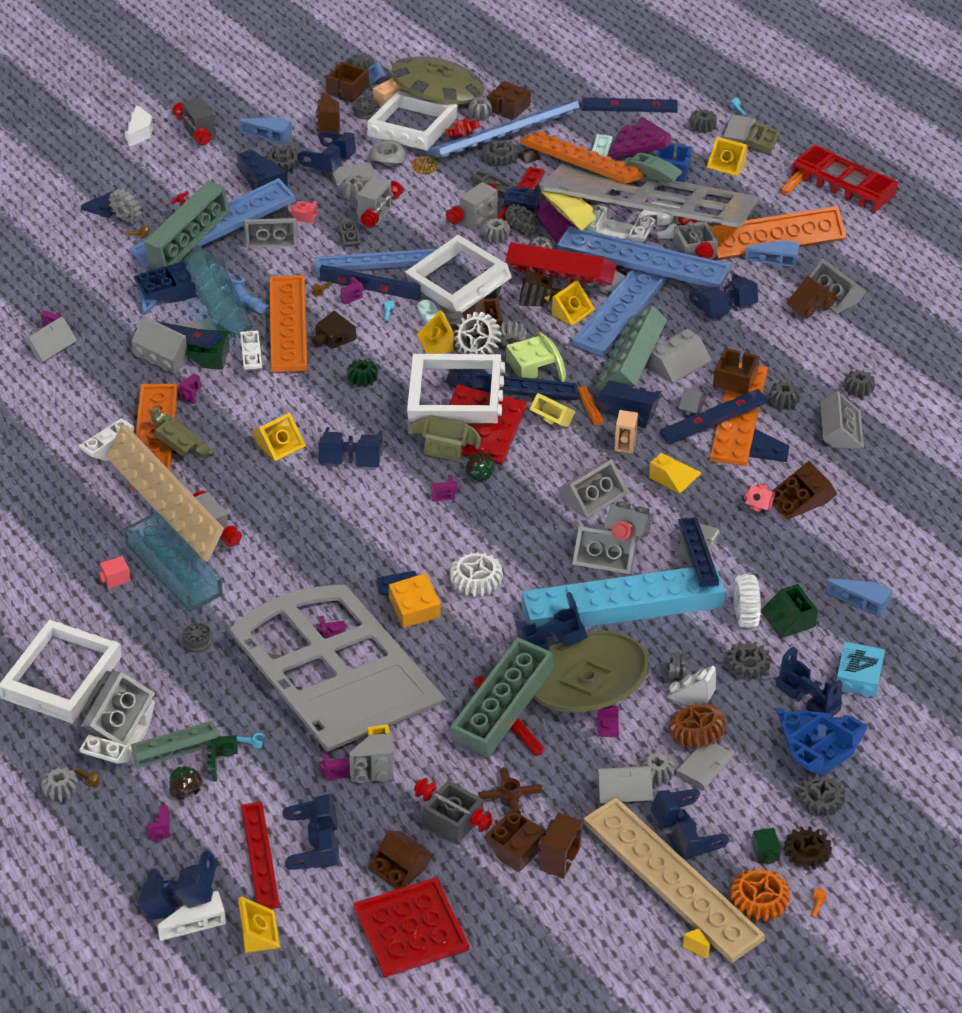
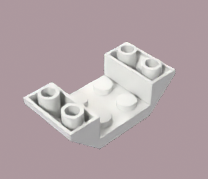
(636, 232)
(115, 751)

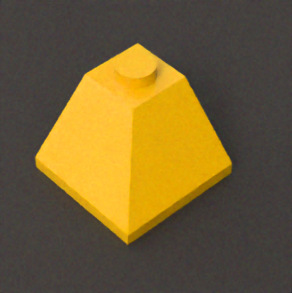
(279, 437)
(672, 473)

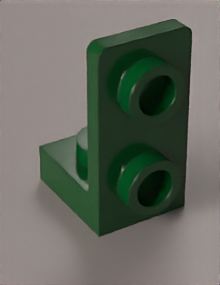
(220, 746)

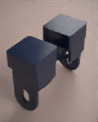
(330, 159)
(716, 302)
(367, 449)
(565, 625)
(796, 683)
(320, 833)
(684, 837)
(191, 887)

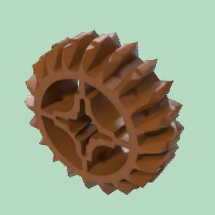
(697, 725)

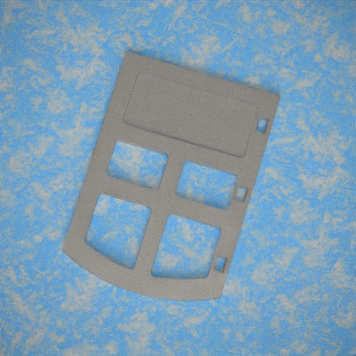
(354, 698)

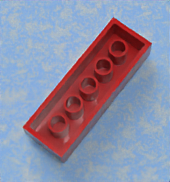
(561, 264)

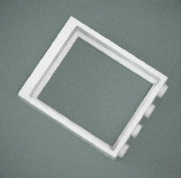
(406, 136)
(472, 292)
(461, 413)
(49, 703)

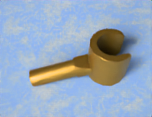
(141, 232)
(319, 289)
(92, 780)

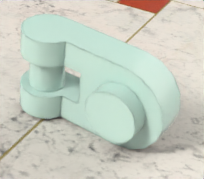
(427, 310)

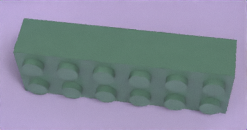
(187, 226)
(633, 348)
(502, 697)

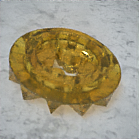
(426, 168)

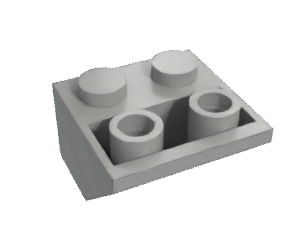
(372, 759)

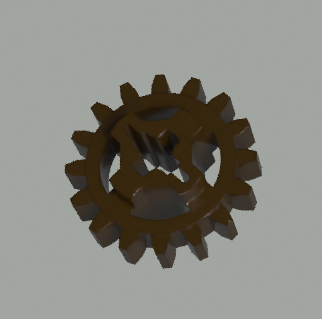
(807, 848)

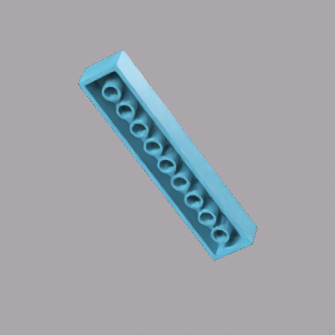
(625, 598)

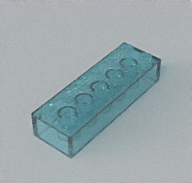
(217, 292)
(173, 562)

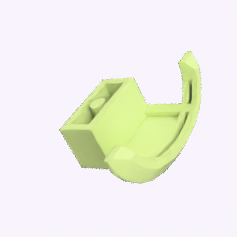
(532, 353)

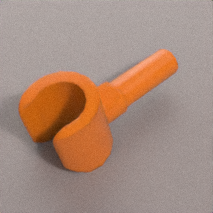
(820, 896)

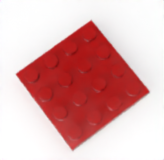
(495, 437)
(410, 927)

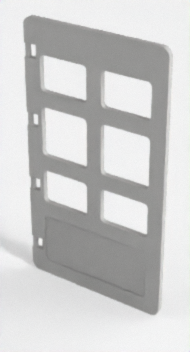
(589, 185)

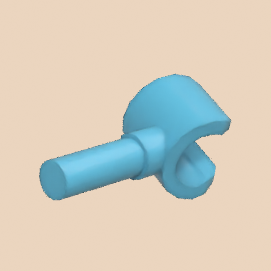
(735, 104)
(389, 306)
(256, 744)

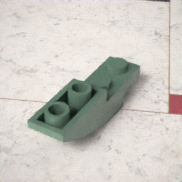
(654, 167)

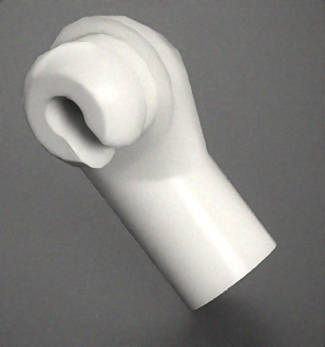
(668, 233)

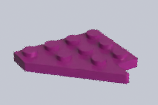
(639, 139)
(552, 220)

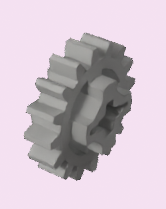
(125, 206)

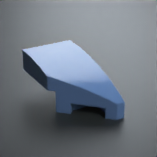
(375, 73)
(147, 304)

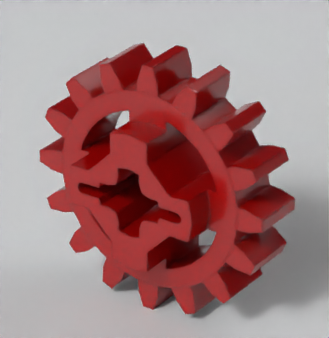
(462, 128)

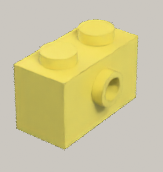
(552, 410)

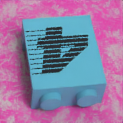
(860, 669)

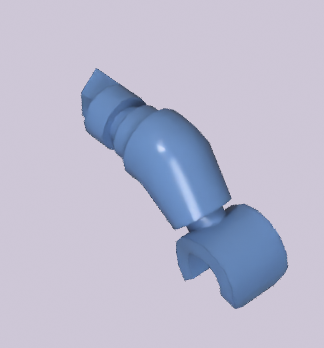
(247, 299)

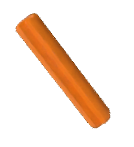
(792, 183)
(590, 405)

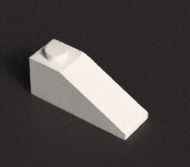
(193, 919)

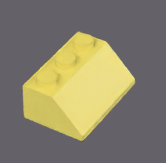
(572, 208)

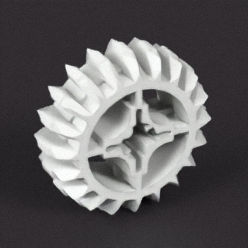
(478, 321)
(476, 574)
(747, 601)

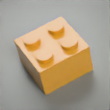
(414, 600)

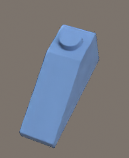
(267, 128)
(776, 253)
(862, 594)

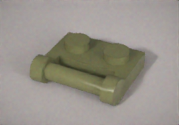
(767, 139)

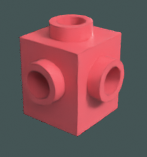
(765, 501)

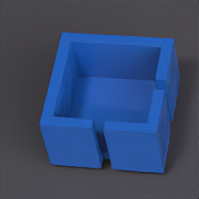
(682, 160)

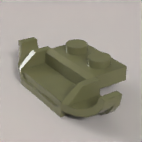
(178, 436)
(445, 436)

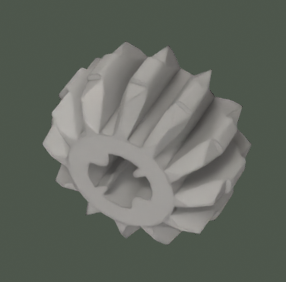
(496, 230)
(511, 333)
(661, 767)
(59, 784)

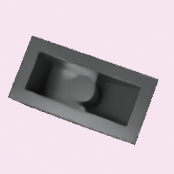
(692, 401)

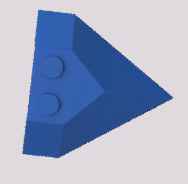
(820, 740)

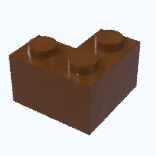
(810, 296)

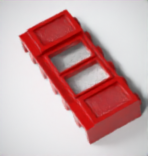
(846, 175)

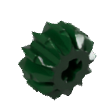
(362, 372)

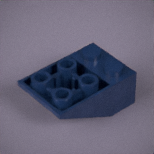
(167, 283)

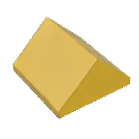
(727, 156)
(571, 304)
(437, 335)
(258, 926)

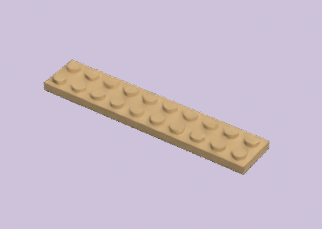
(165, 493)
(674, 880)

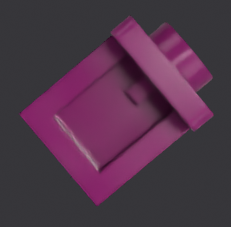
(189, 387)

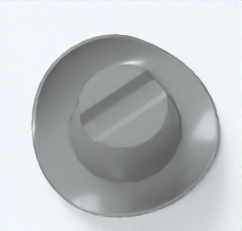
(387, 153)

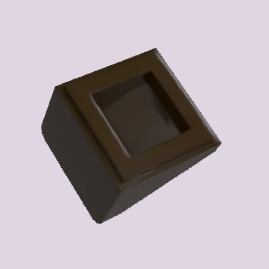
(528, 155)

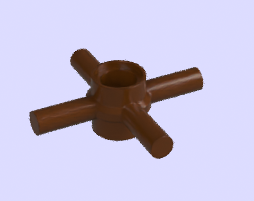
(510, 791)

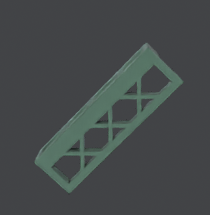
(174, 744)

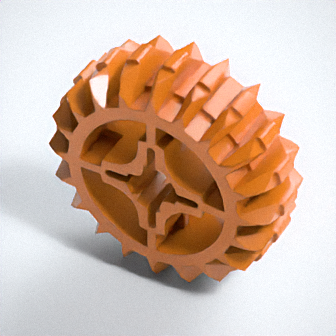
(760, 894)

